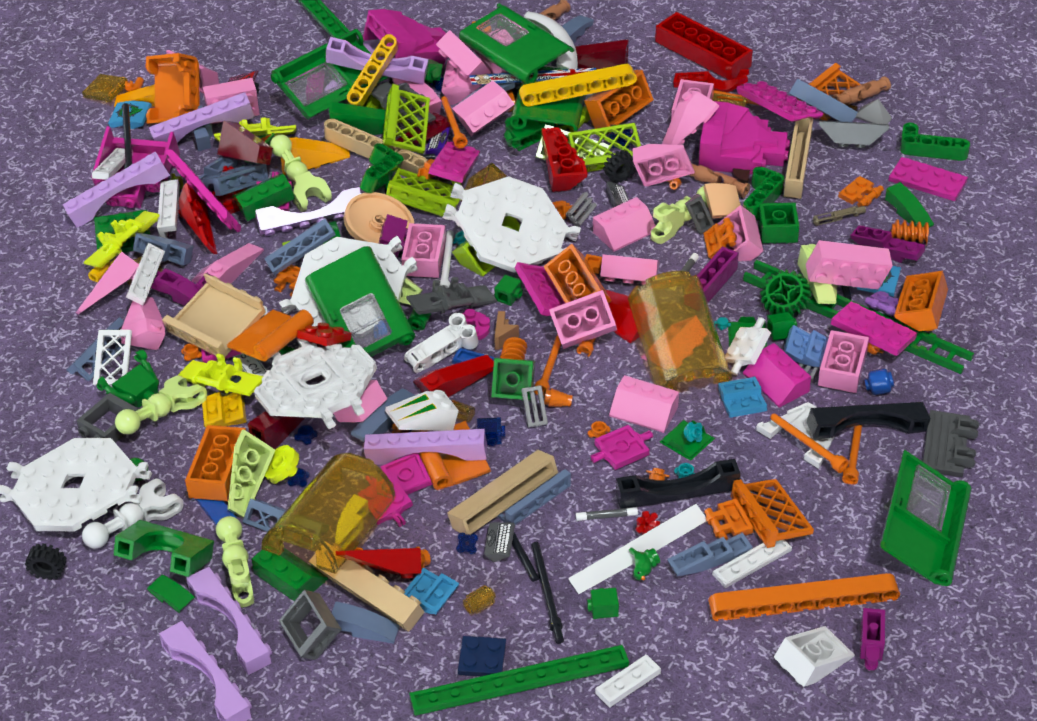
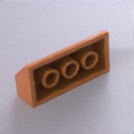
(922, 300)

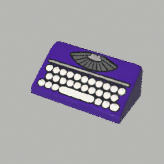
(437, 142)

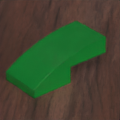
(171, 592)

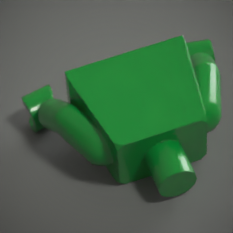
(525, 137)
(136, 384)

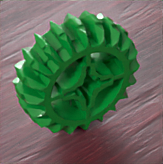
(770, 297)

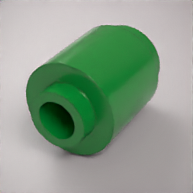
(417, 321)

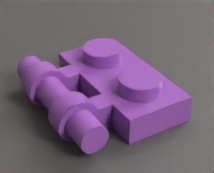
(883, 302)

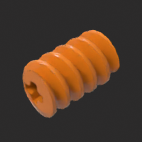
(910, 231)
(514, 348)

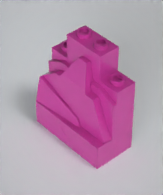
(411, 36)
(740, 141)
(134, 196)

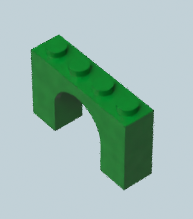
(187, 550)

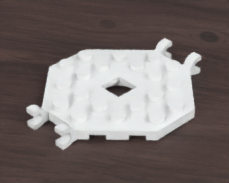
(482, 219)
(335, 250)
(345, 375)
(106, 481)

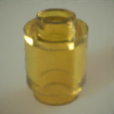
(479, 600)

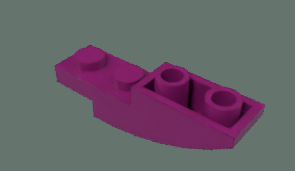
(880, 238)
(176, 285)

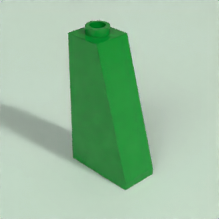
(363, 118)

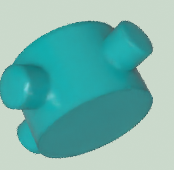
(722, 323)

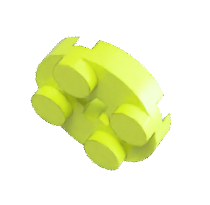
(282, 464)

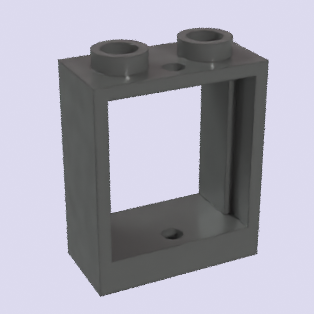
(108, 403)
(322, 636)

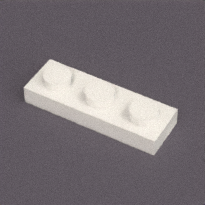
(627, 681)

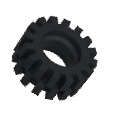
(615, 162)
(45, 562)

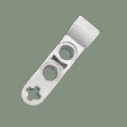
(443, 343)

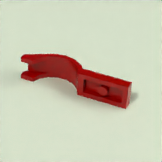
(719, 85)

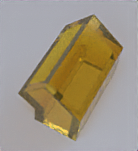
(469, 410)

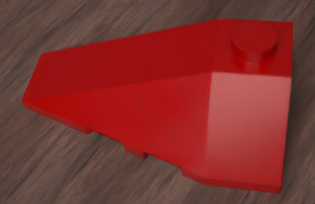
(562, 161)
(195, 213)
(623, 316)
(456, 376)
(393, 561)

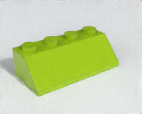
(467, 255)

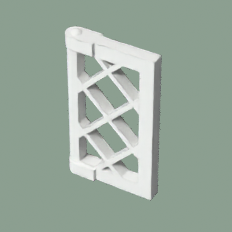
(101, 348)

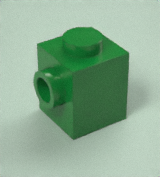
(433, 71)
(508, 290)
(780, 325)
(603, 603)

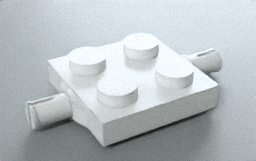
(747, 345)

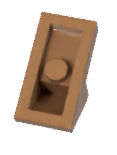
(504, 330)

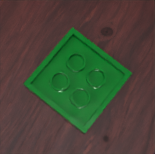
(103, 224)

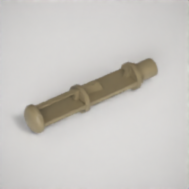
(838, 215)

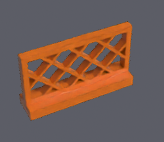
(829, 78)
(757, 514)

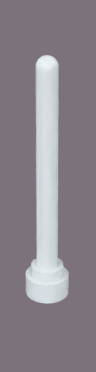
(446, 260)

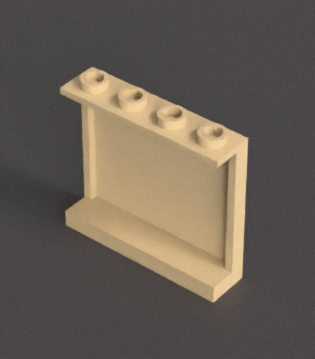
(215, 316)

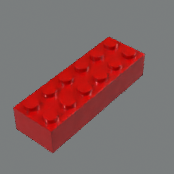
(703, 45)

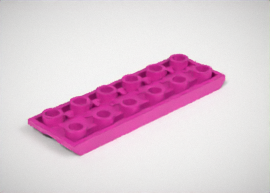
(778, 101)
(201, 189)

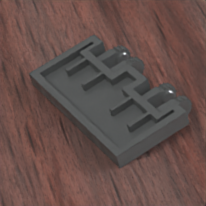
(947, 443)

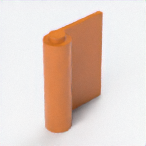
(270, 334)
(450, 470)

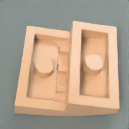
(721, 199)

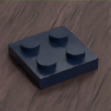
(481, 656)

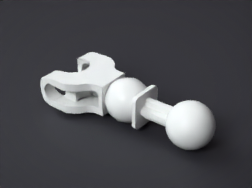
(151, 507)

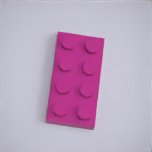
(454, 162)
(928, 178)
(539, 287)
(880, 330)

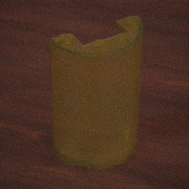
(678, 330)
(334, 510)

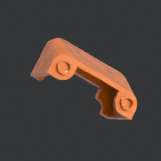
(174, 86)

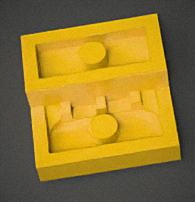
(224, 410)

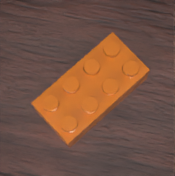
(618, 104)
(573, 275)
(212, 465)

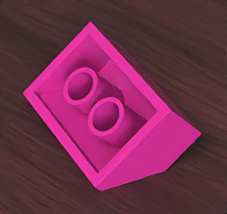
(779, 376)

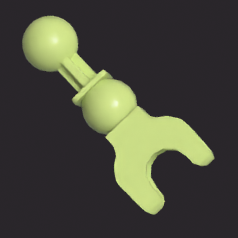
(303, 181)
(672, 218)
(170, 398)
(235, 558)

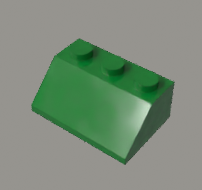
(266, 194)
(287, 573)

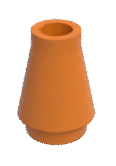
(555, 398)

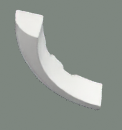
(567, 60)

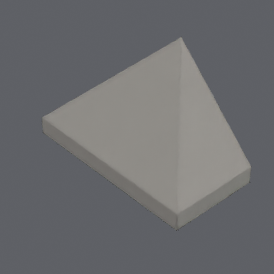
(874, 113)

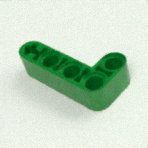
(932, 146)
(384, 167)
(767, 187)

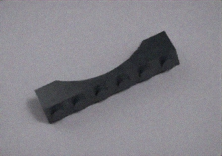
(906, 417)
(639, 491)

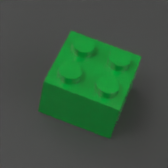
(778, 223)
(511, 377)

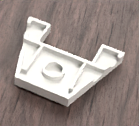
(798, 418)

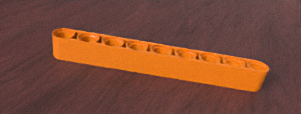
(803, 596)

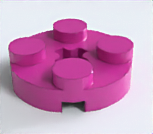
(481, 322)

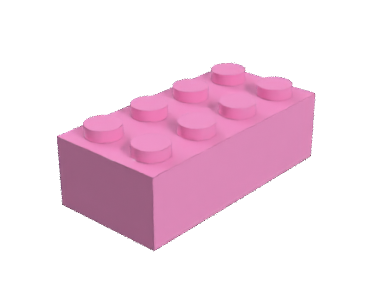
(848, 265)

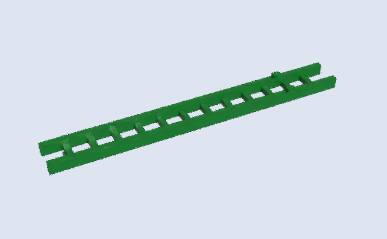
(829, 312)

